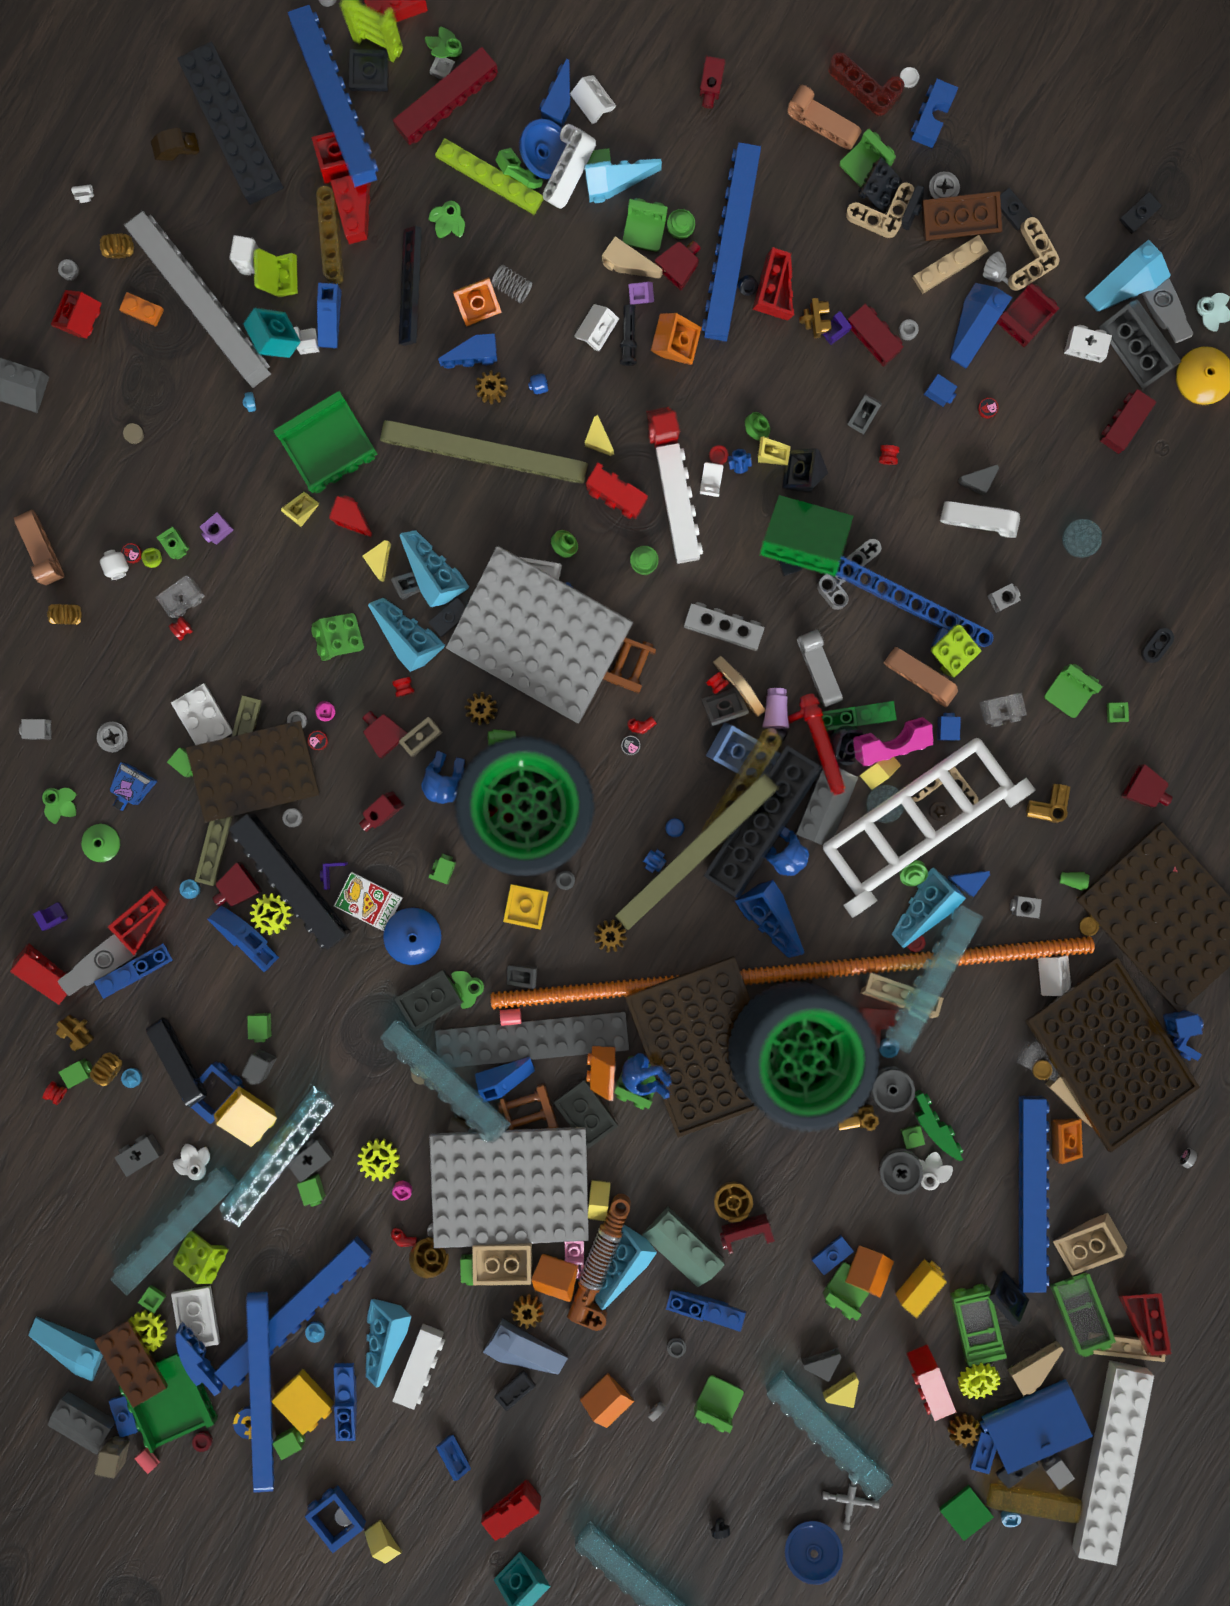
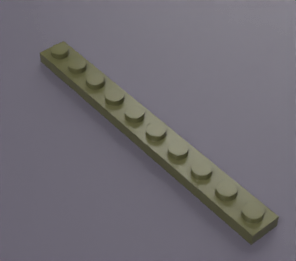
(218, 829)

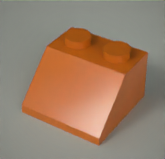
(676, 338)
(602, 1071)

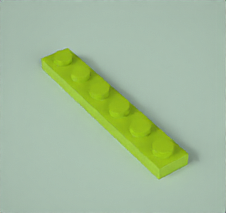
(489, 176)

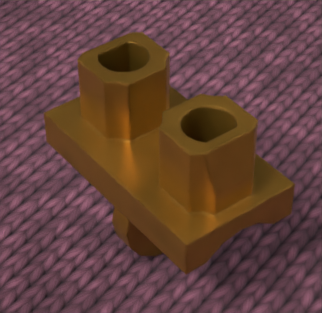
(817, 309)
(75, 1031)

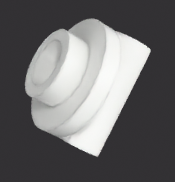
(83, 193)

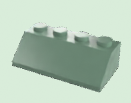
(684, 1247)

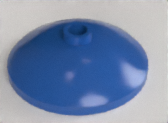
(544, 137)
(407, 923)
(803, 1541)

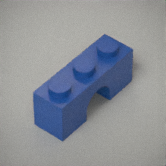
(940, 98)

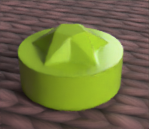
(151, 557)

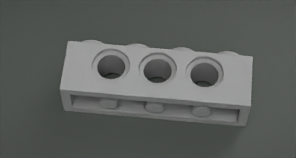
(731, 635)

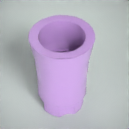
(776, 709)

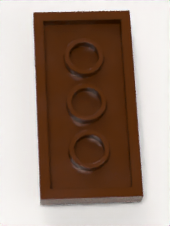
(962, 216)
(131, 1363)

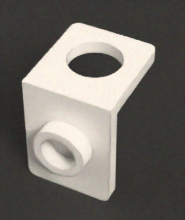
(711, 479)

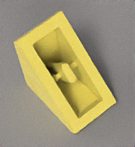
(598, 439)
(773, 452)
(300, 508)
(378, 558)
(879, 772)
(598, 1200)
(843, 1392)
(381, 1543)

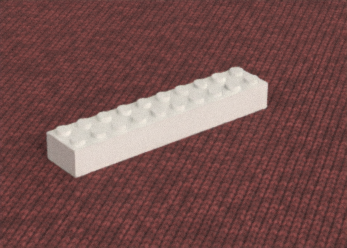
(1113, 1462)

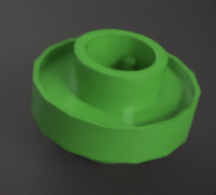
(681, 224)
(757, 426)
(564, 543)
(644, 560)
(914, 873)

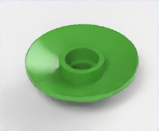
(109, 843)

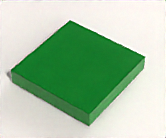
(966, 1512)

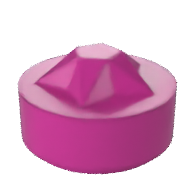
(325, 711)
(402, 1190)

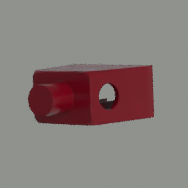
(713, 76)
(679, 263)
(382, 733)
(1147, 788)
(381, 811)
(236, 886)

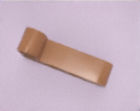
(822, 119)
(46, 565)
(921, 675)

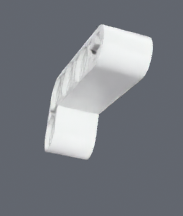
(569, 166)
(980, 517)

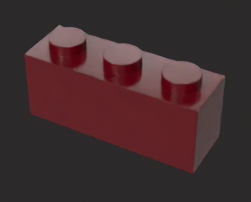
(875, 334)
(1127, 420)

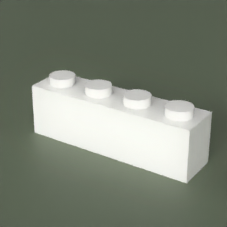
(418, 1367)

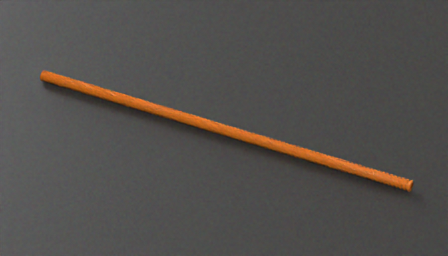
(803, 971)

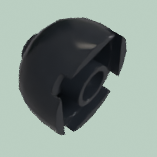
(843, 744)

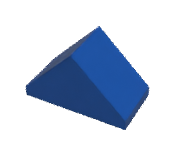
(970, 882)

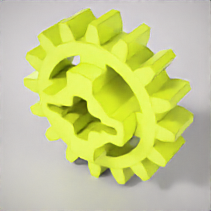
(273, 921)
(379, 1167)
(153, 1337)
(979, 1381)

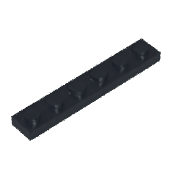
(410, 285)

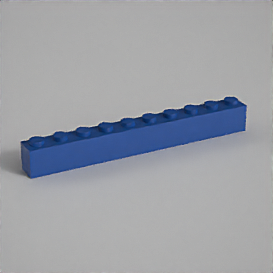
(332, 96)
(732, 242)
(1033, 1193)
(300, 1307)

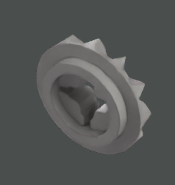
(951, 182)
(105, 732)

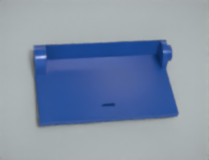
(1033, 1421)

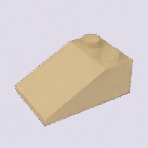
(1091, 1244)
(502, 1264)

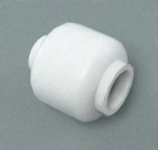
(114, 564)

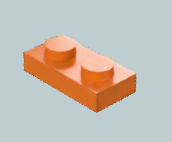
(141, 309)

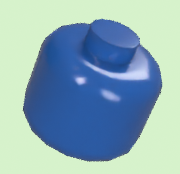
(538, 383)
(674, 827)

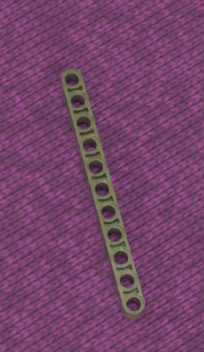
(483, 451)
(696, 851)

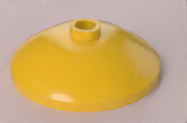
(1195, 381)

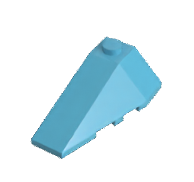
(608, 180)
(1136, 274)
(434, 577)
(408, 640)
(930, 905)
(628, 1262)
(387, 1331)
(70, 1348)

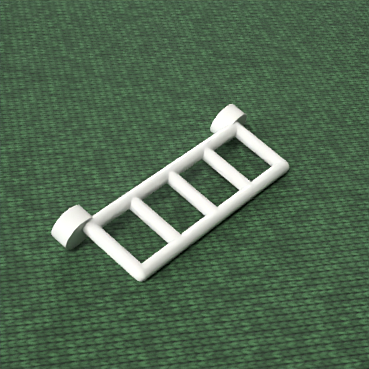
(1008, 791)

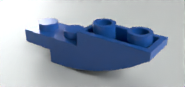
(244, 936)
(133, 971)
(706, 1309)
(192, 1358)
(345, 1401)

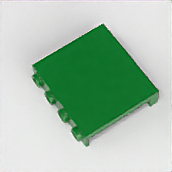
(326, 442)
(806, 535)
(174, 1410)

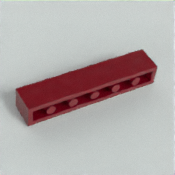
(446, 96)

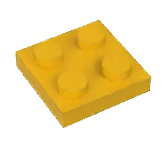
(525, 906)

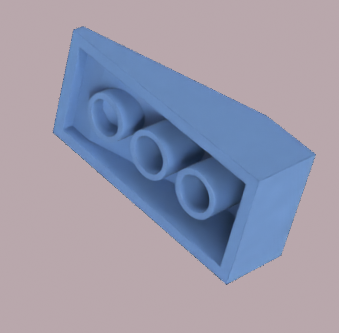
(733, 747)

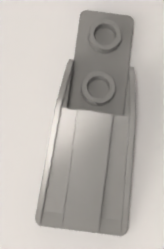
(1168, 311)
(96, 964)

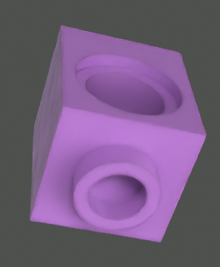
(641, 293)
(224, 528)

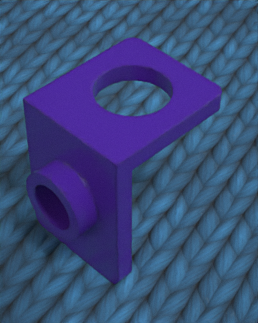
(324, 874)

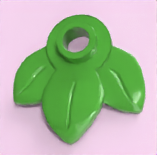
(444, 44)
(445, 222)
(61, 805)
(463, 985)

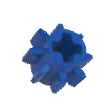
(740, 461)
(654, 861)

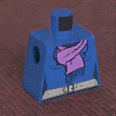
(130, 785)

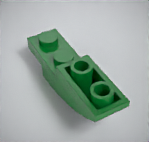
(859, 715)
(938, 1132)

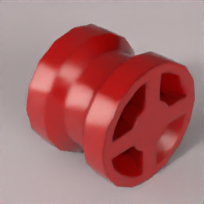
(889, 454)
(180, 628)
(717, 682)
(403, 687)
(54, 1093)

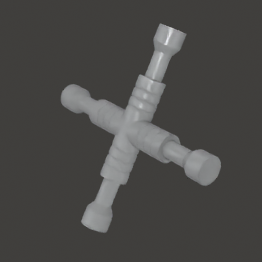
(850, 1501)

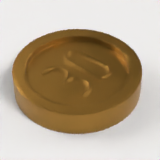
(1088, 926)
(1042, 1069)

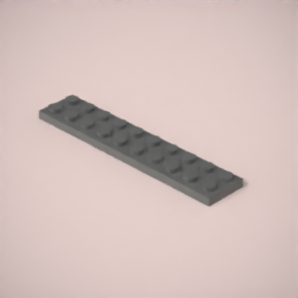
(531, 1039)

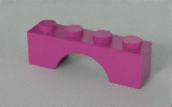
(915, 736)

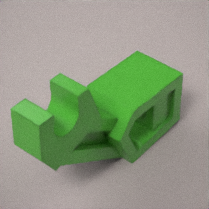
(510, 165)

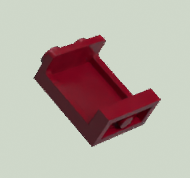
(1028, 314)
(744, 1229)

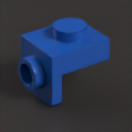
(1186, 1051)

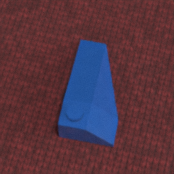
(979, 315)

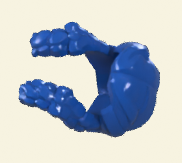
(442, 788)
(792, 859)
(637, 1069)

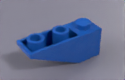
(557, 105)
(328, 314)
(474, 350)
(501, 1079)

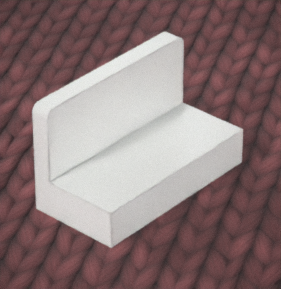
(592, 98)
(597, 326)
(1054, 975)

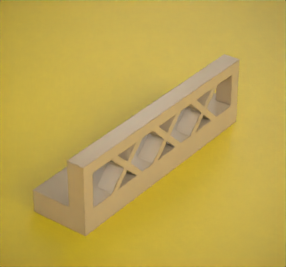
(892, 992)

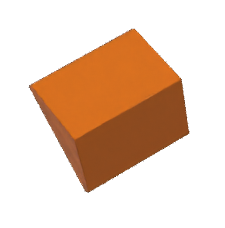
(477, 301)
(1066, 1139)
(869, 1271)
(555, 1277)
(606, 1401)

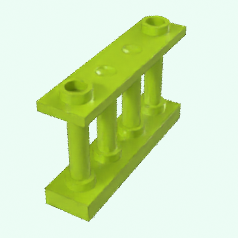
(371, 25)

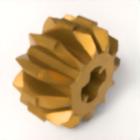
(116, 246)
(486, 392)
(64, 614)
(487, 711)
(604, 937)
(106, 1069)
(520, 1307)
(964, 1423)

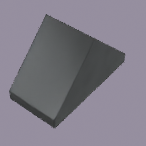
(864, 413)
(980, 480)
(405, 585)
(522, 976)
(823, 1364)

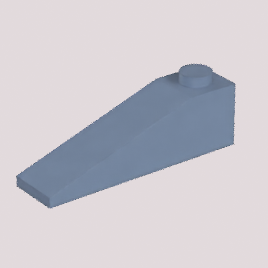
(521, 1349)

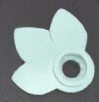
(1216, 312)

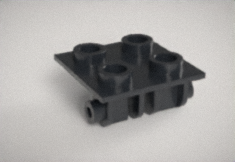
(880, 185)

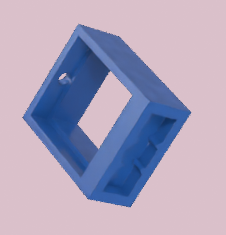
(233, 1081)
(347, 1507)

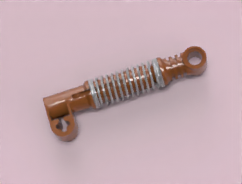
(591, 1281)

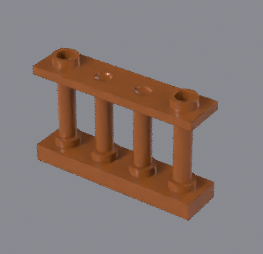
(633, 682)
(539, 1095)

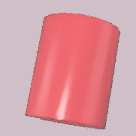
(510, 1016)
(147, 1460)

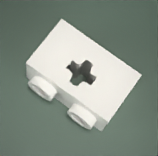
(243, 254)
(1079, 347)

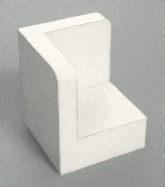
(308, 340)

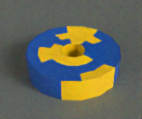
(240, 1424)

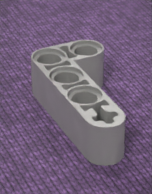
(835, 581)
(819, 668)

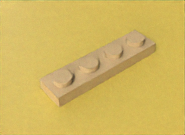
(950, 264)
(1129, 1348)

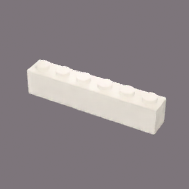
(677, 503)

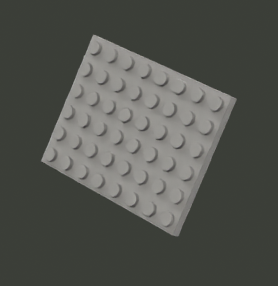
(539, 634)
(509, 1190)

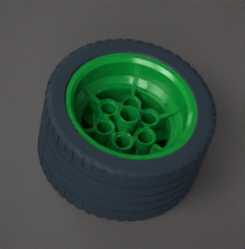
(563, 780)
(845, 1077)

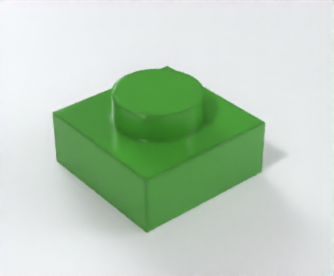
(1117, 712)
(912, 1136)
(152, 1299)

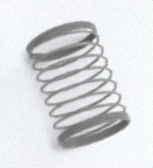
(528, 284)

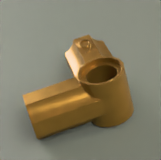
(1044, 811)
(862, 1118)

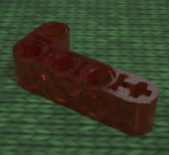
(864, 81)

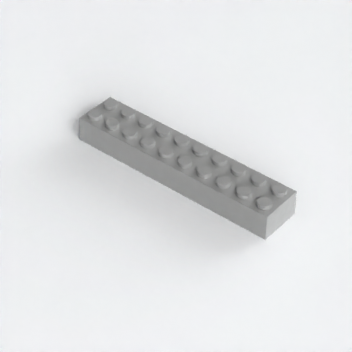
(199, 298)

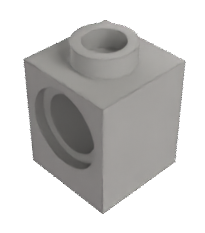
(997, 601)
(35, 729)
(1033, 909)
(1057, 1471)

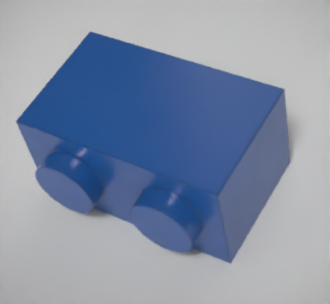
(1183, 1024)

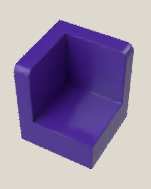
(840, 327)
(50, 916)

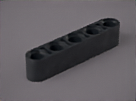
(176, 1062)

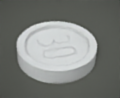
(910, 77)
(341, 1518)

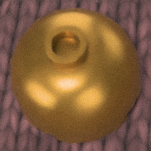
(733, 1201)
(427, 1260)

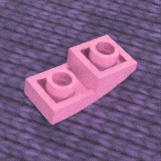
(575, 1254)

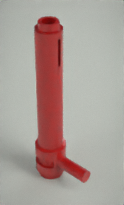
(813, 715)

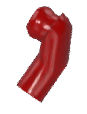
(641, 727)
(401, 1239)

